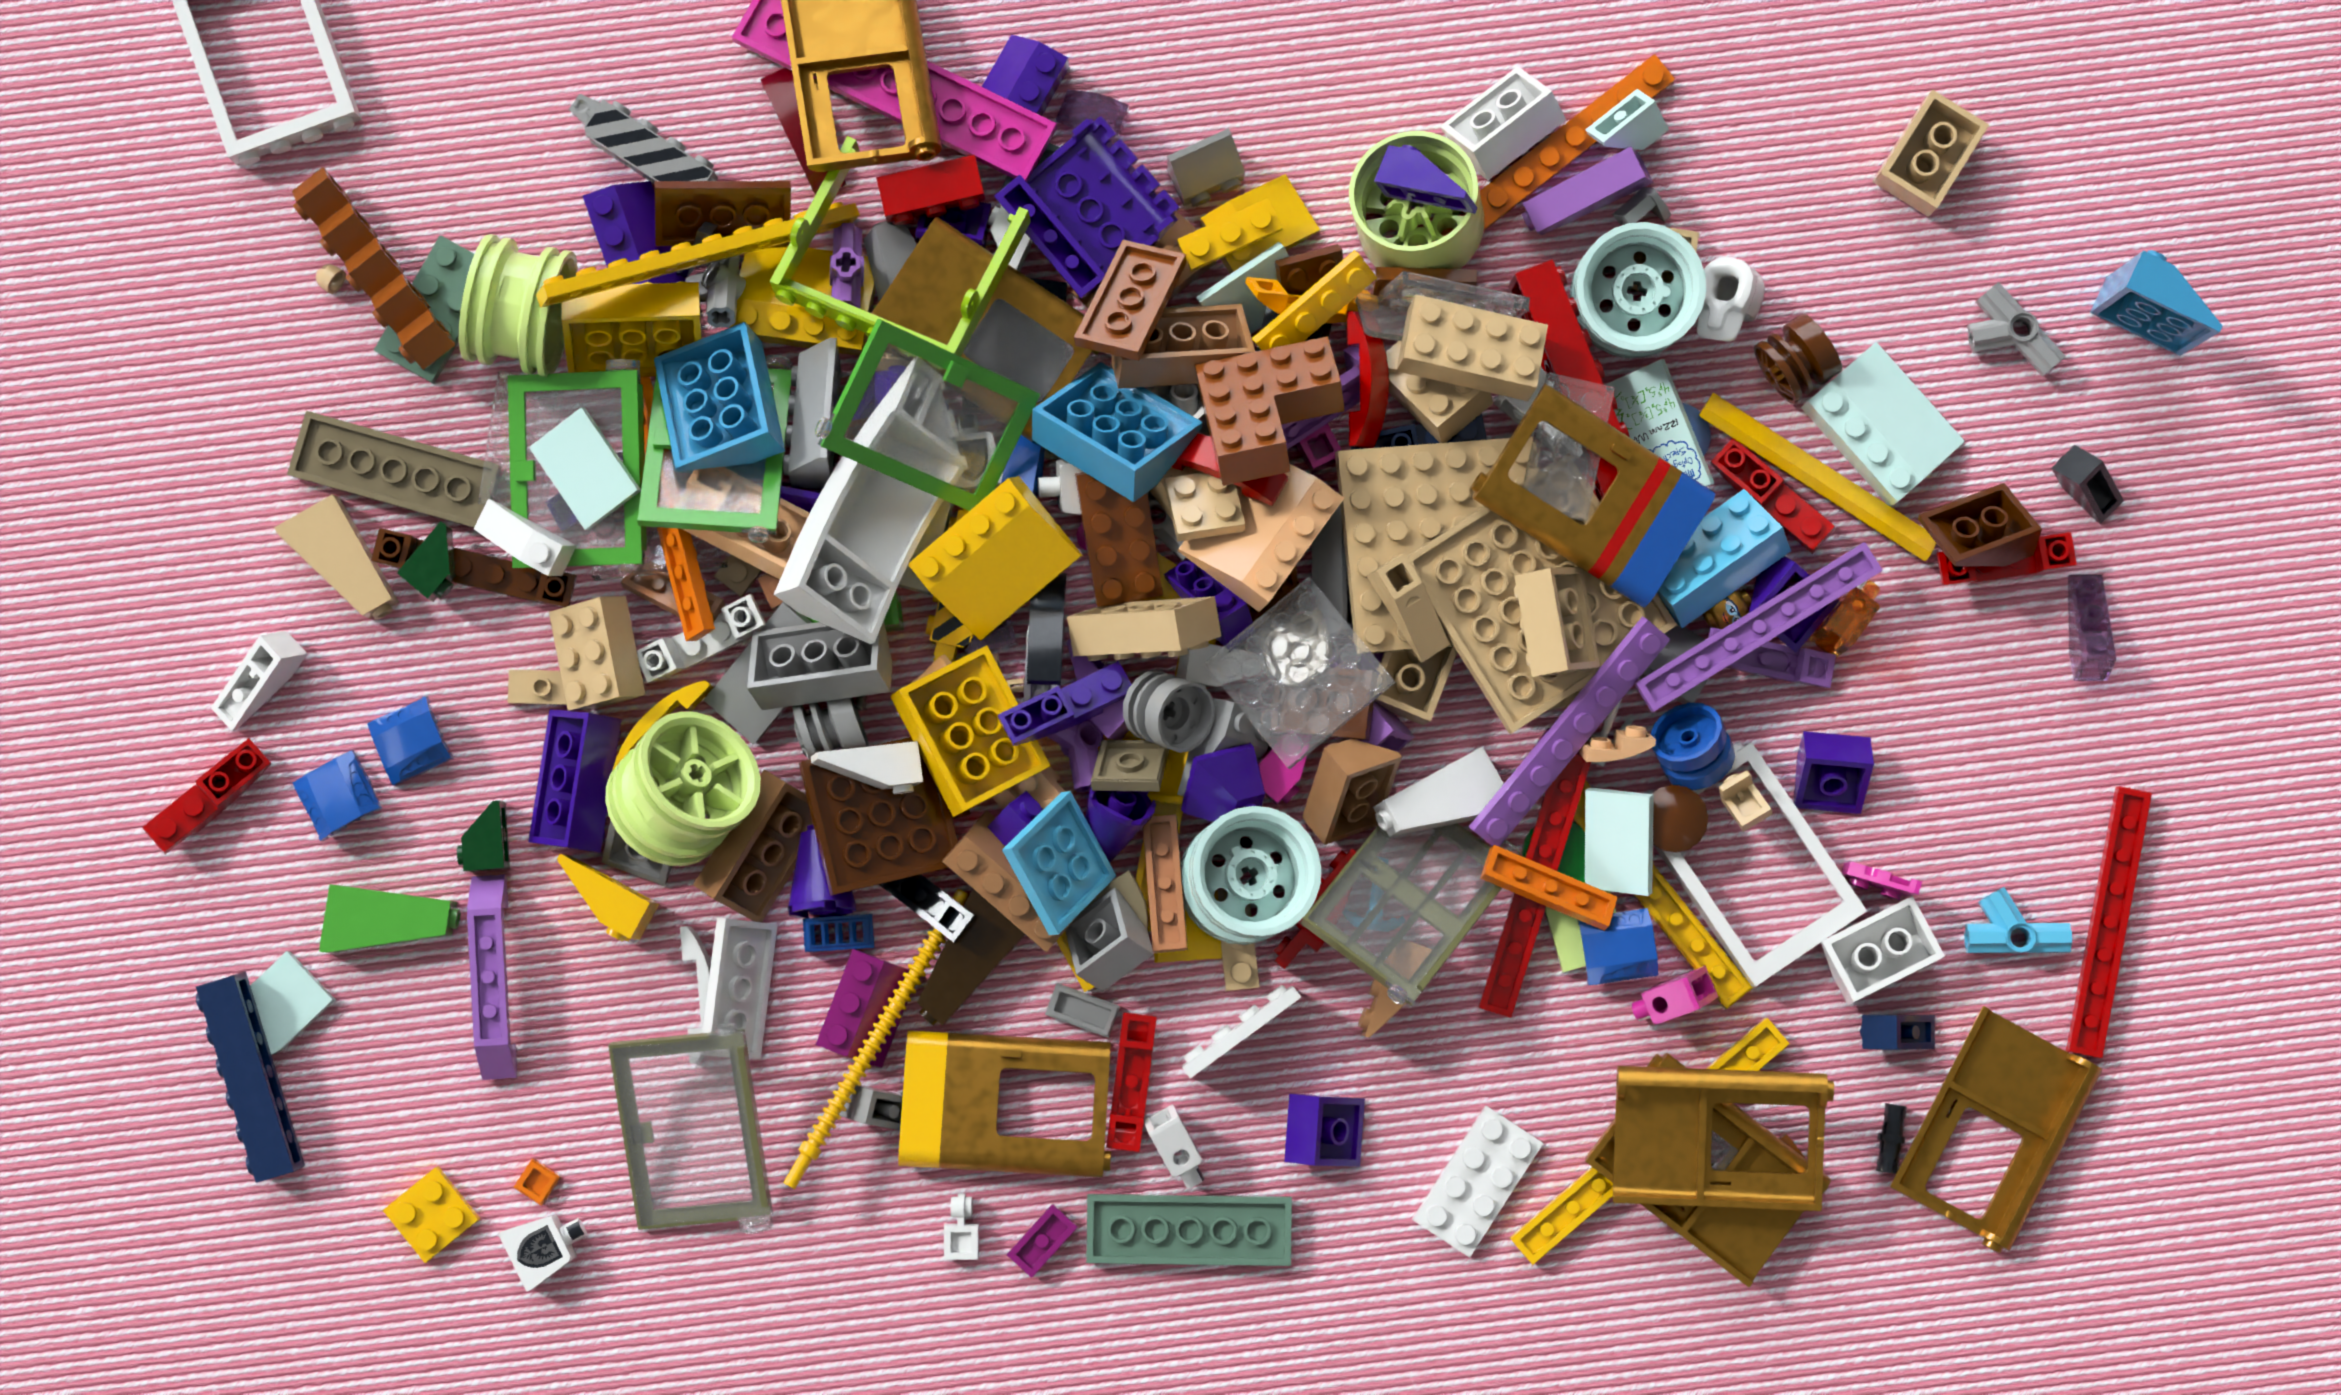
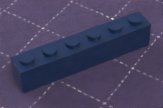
(249, 1077)

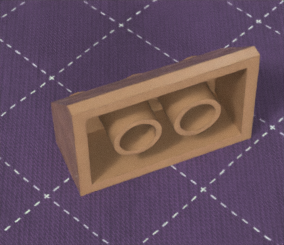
(1346, 788)

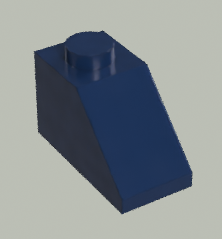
(1898, 1032)

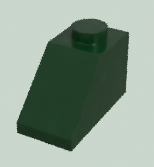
(432, 564)
(486, 841)

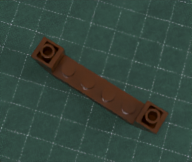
(482, 571)

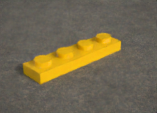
(1317, 304)

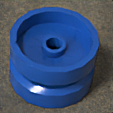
(1693, 746)

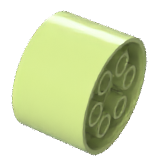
(1401, 250)

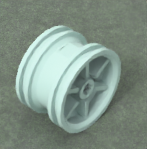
(1664, 252)
(1269, 832)

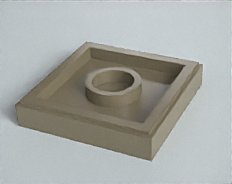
(1129, 766)

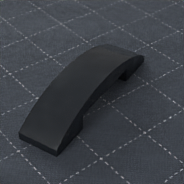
(1046, 634)
(932, 905)

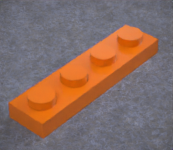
(1549, 887)

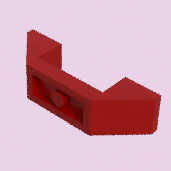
(2051, 554)

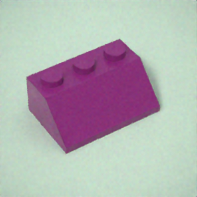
(858, 1002)

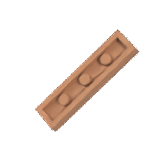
(1165, 884)

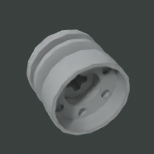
(1168, 711)
(829, 728)

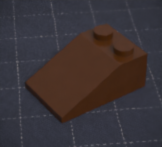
(1983, 529)

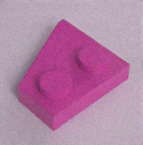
(1892, 886)

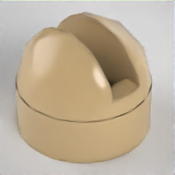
(330, 278)

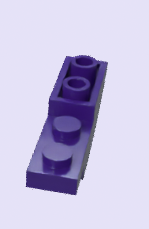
(1066, 706)

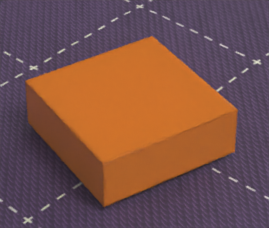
(537, 1181)

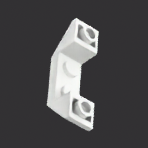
(676, 654)

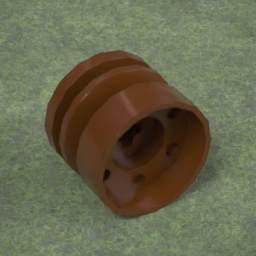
(1798, 358)

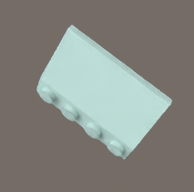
(1883, 424)

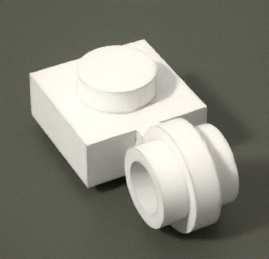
(961, 1239)

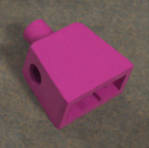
(1676, 997)

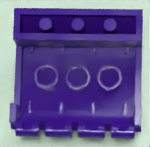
(1088, 203)

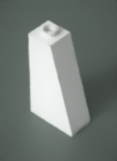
(1442, 798)

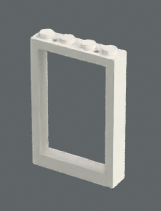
(281, 137)
(1804, 940)

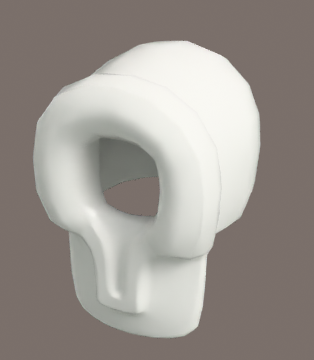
(1731, 297)

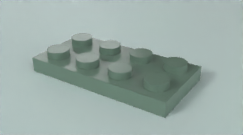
(442, 286)

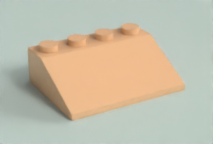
(1274, 539)

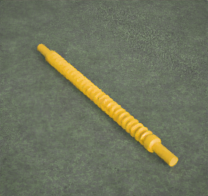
(810, 1150)

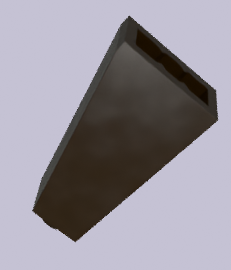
(969, 961)

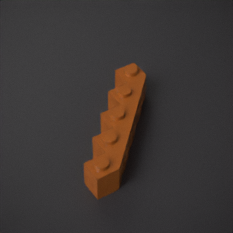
(372, 269)

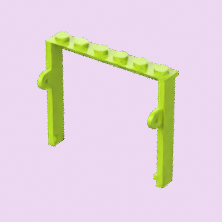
(853, 318)

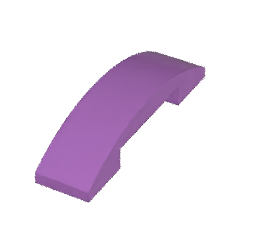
(1782, 663)

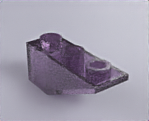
(2089, 629)

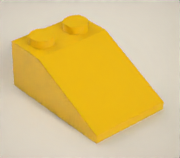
(1290, 209)
(613, 903)

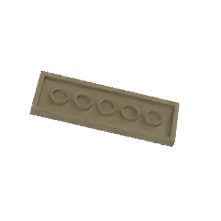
(388, 469)

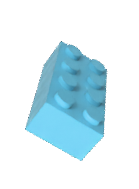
(1722, 556)

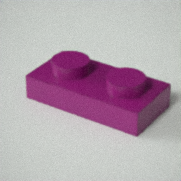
(1042, 1240)

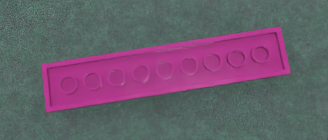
(966, 113)

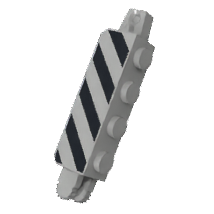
(638, 143)

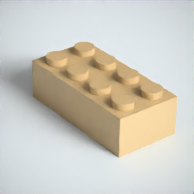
(1472, 348)
(1144, 628)

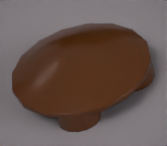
(1678, 818)

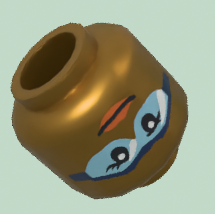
(1728, 610)

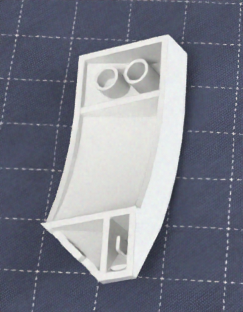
(855, 549)

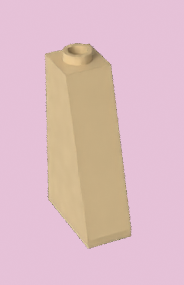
(337, 551)

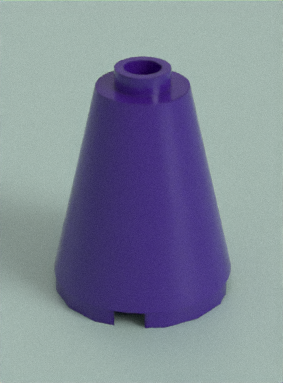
(1117, 817)
(810, 886)

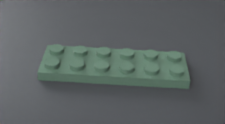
(1189, 1229)

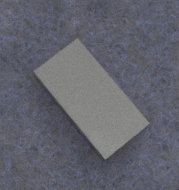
(1082, 1010)

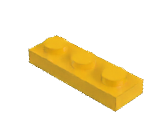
(1230, 234)

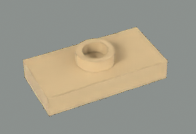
(535, 687)

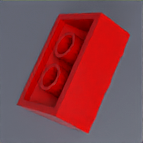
(931, 190)

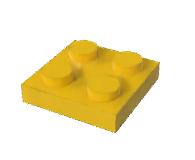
(431, 1214)

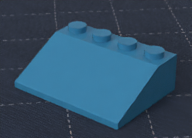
(2156, 304)
(719, 401)
(1113, 433)

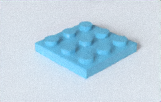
(1059, 863)

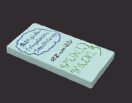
(1658, 420)

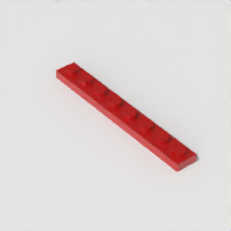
(1524, 914)
(2108, 922)

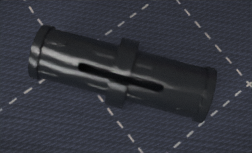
(1891, 1138)

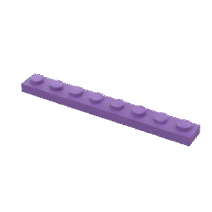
(1758, 627)
(1569, 732)

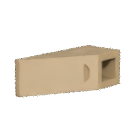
(1410, 606)

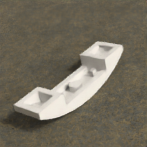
(694, 950)

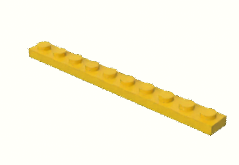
(684, 256)
(1594, 1189)

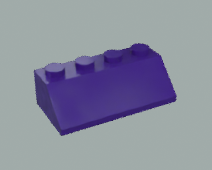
(626, 224)
(573, 780)

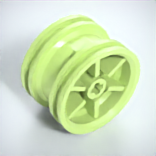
(502, 307)
(675, 777)

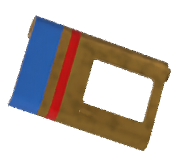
(1636, 525)

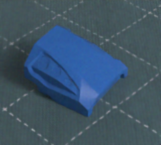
(409, 741)
(337, 794)
(1622, 950)

